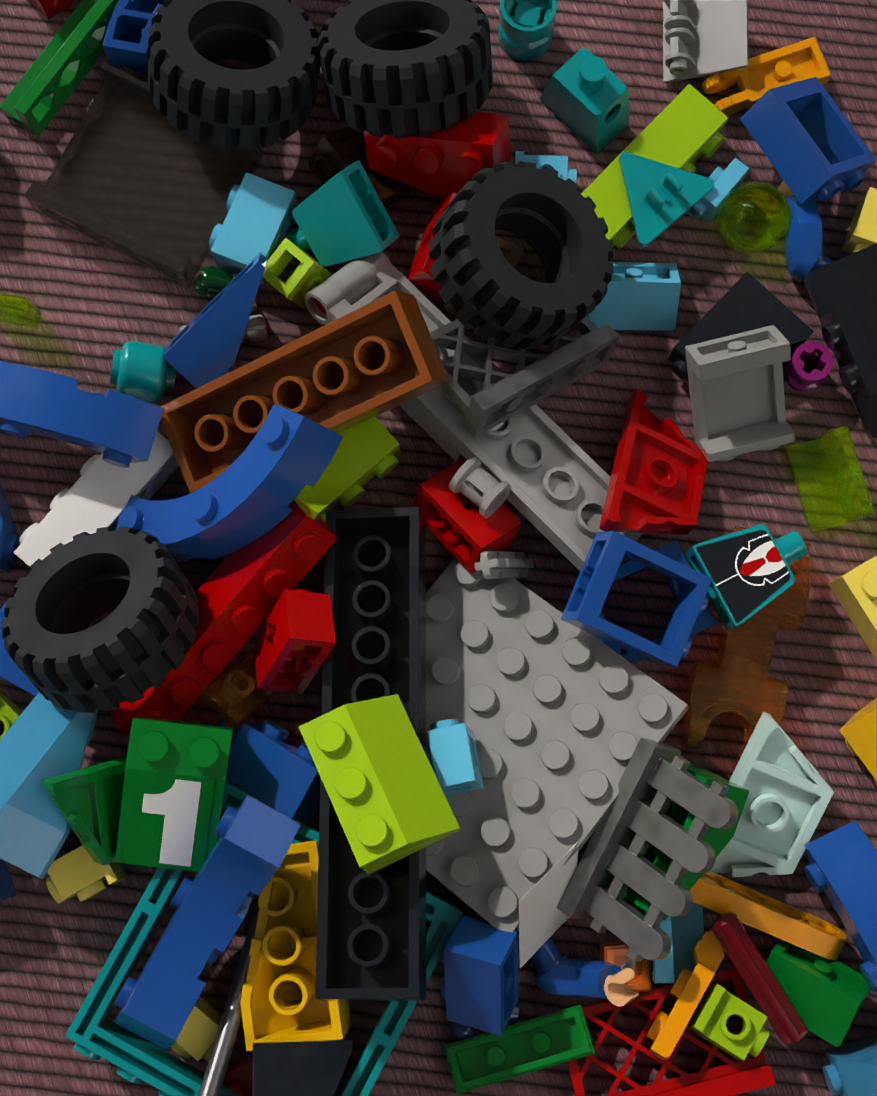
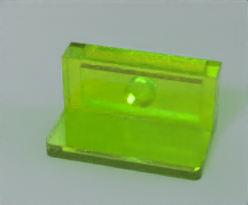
(829, 481)

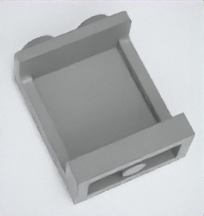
(739, 393)

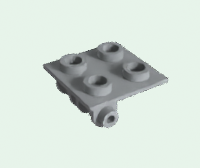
(703, 37)

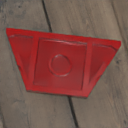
(654, 476)

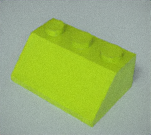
(379, 780)

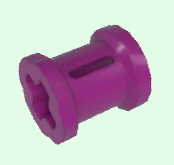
(822, 366)

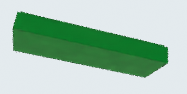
(519, 1049)

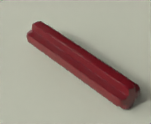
(759, 978)

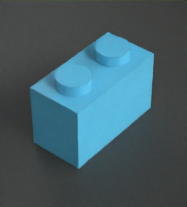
(255, 223)

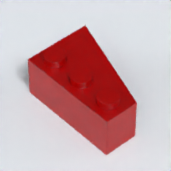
(444, 159)

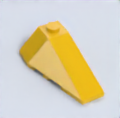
(281, 974)

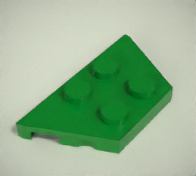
(92, 805)

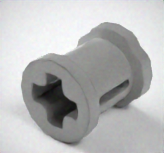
(480, 487)

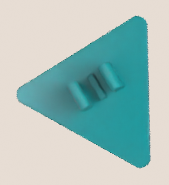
(659, 194)

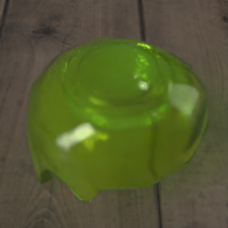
(753, 218)

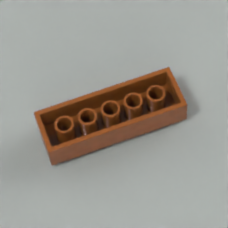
(329, 375)

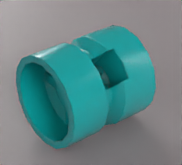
(526, 27)

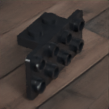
(847, 308)

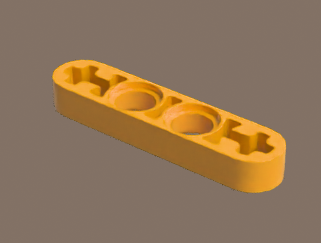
(769, 915)

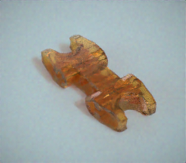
(739, 678)

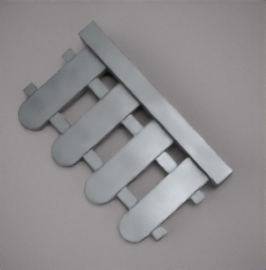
(618, 847)

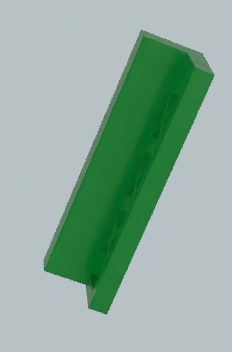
(60, 67)

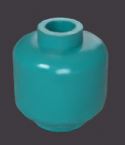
(142, 371)

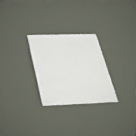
(539, 910)

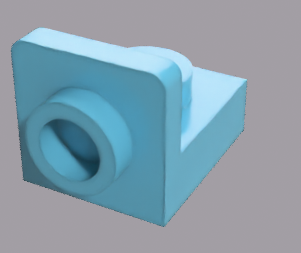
(725, 183)

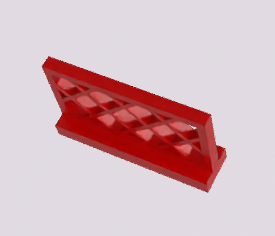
(721, 1080)

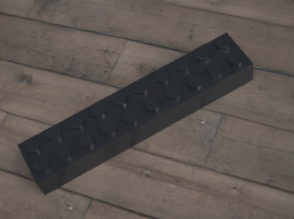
(373, 922)

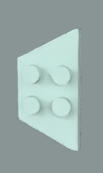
(781, 807)

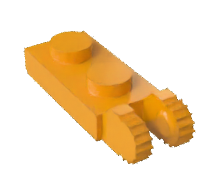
(768, 71)
(689, 990)

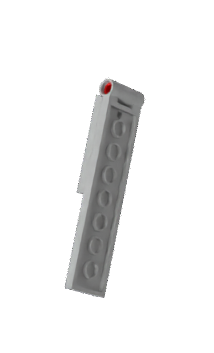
(549, 473)

